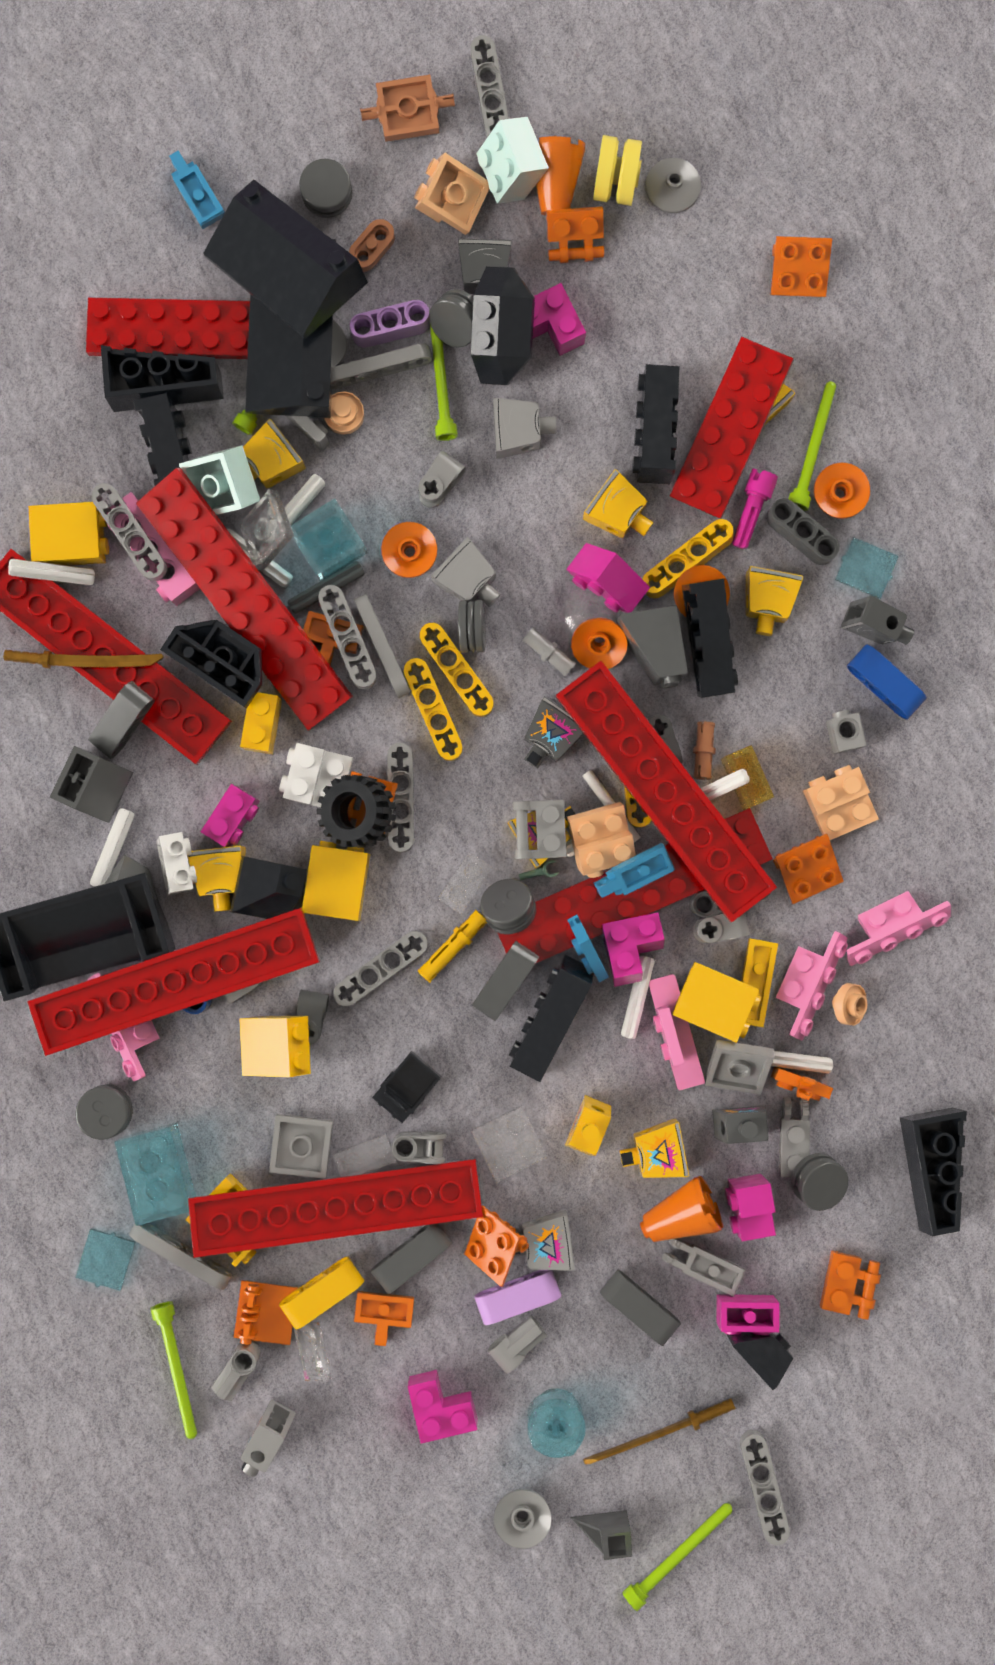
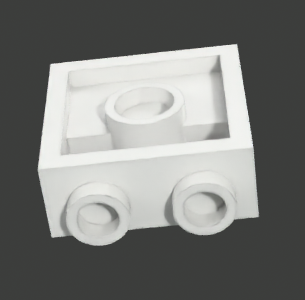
(311, 772)
(174, 863)

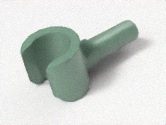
(538, 872)

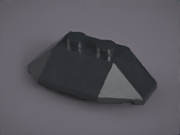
(501, 325)
(218, 658)

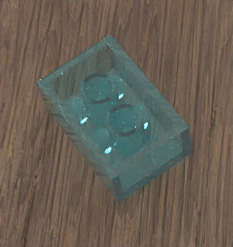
(155, 1173)

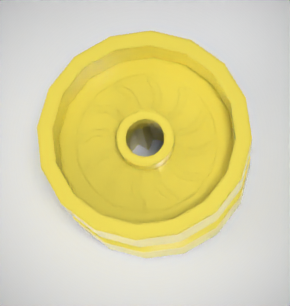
(618, 170)

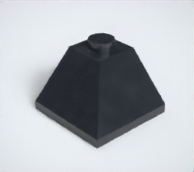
(267, 888)
(765, 1354)

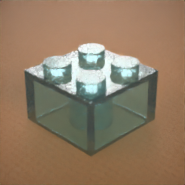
(328, 540)

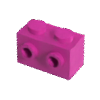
(230, 816)
(747, 1314)

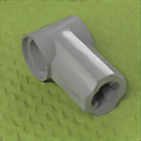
(511, 1348)
(236, 1371)

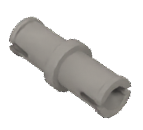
(549, 651)

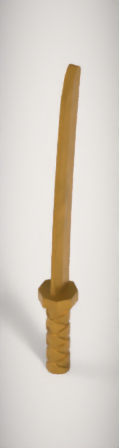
(48, 659)
(694, 1419)

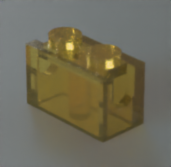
(758, 786)

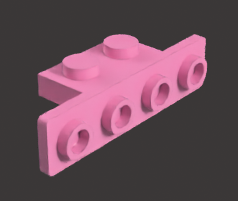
(894, 923)
(807, 982)
(676, 1033)
(129, 1040)

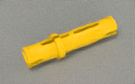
(457, 941)

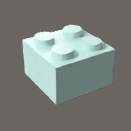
(512, 160)
(223, 479)

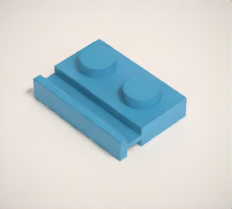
(584, 945)

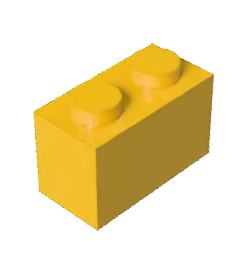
(261, 723)

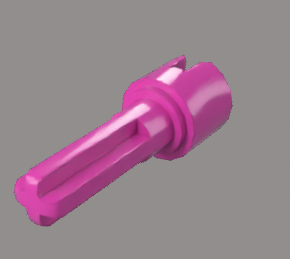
(758, 489)

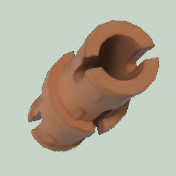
(704, 750)

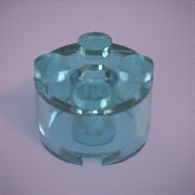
(560, 1439)

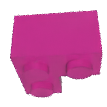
(558, 317)
(608, 576)
(625, 942)
(752, 1207)
(439, 1415)

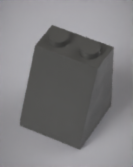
(657, 644)

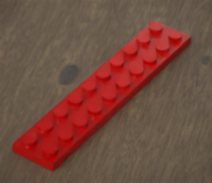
(243, 597)
(73, 629)
(666, 791)
(551, 932)
(173, 981)
(334, 1208)

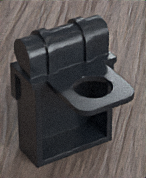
(406, 1087)

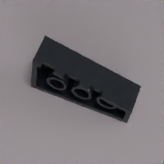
(140, 375)
(657, 424)
(163, 434)
(710, 637)
(552, 1019)
(934, 1163)

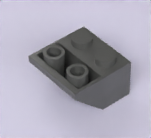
(91, 784)

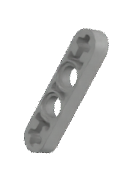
(488, 90)
(380, 365)
(130, 531)
(346, 637)
(382, 645)
(404, 797)
(382, 970)
(181, 1255)
(766, 1486)

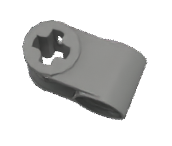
(442, 476)
(721, 928)
(421, 1148)

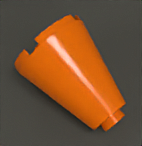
(559, 182)
(683, 1214)

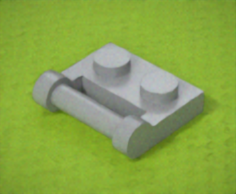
(549, 829)

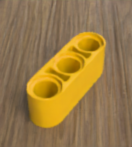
(321, 1292)

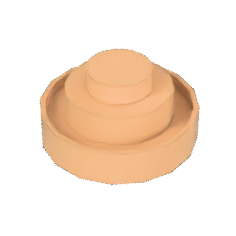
(346, 413)
(850, 1004)

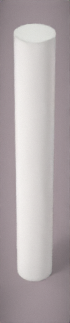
(605, 797)

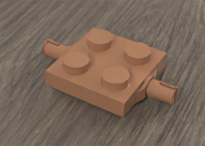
(407, 108)

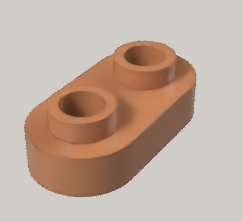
(368, 245)

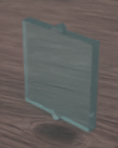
(866, 568)
(105, 1259)

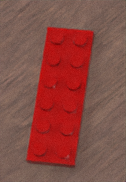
(169, 326)
(731, 427)

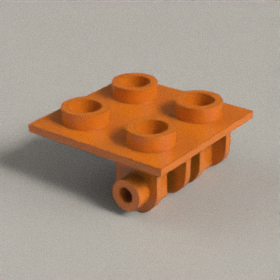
(801, 266)
(809, 868)
(494, 1245)
(260, 1314)

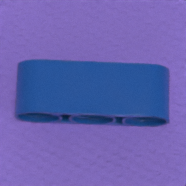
(886, 682)

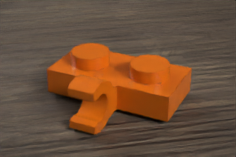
(319, 632)
(806, 1087)
(384, 1311)

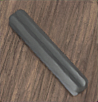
(339, 579)

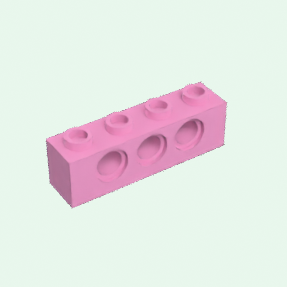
(181, 584)

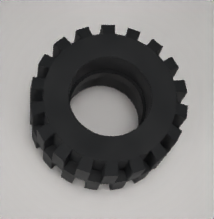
(335, 811)

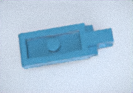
(196, 191)
(636, 872)

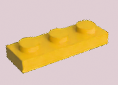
(758, 973)

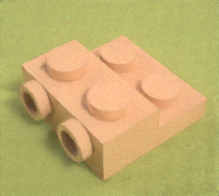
(451, 193)
(840, 802)
(600, 839)

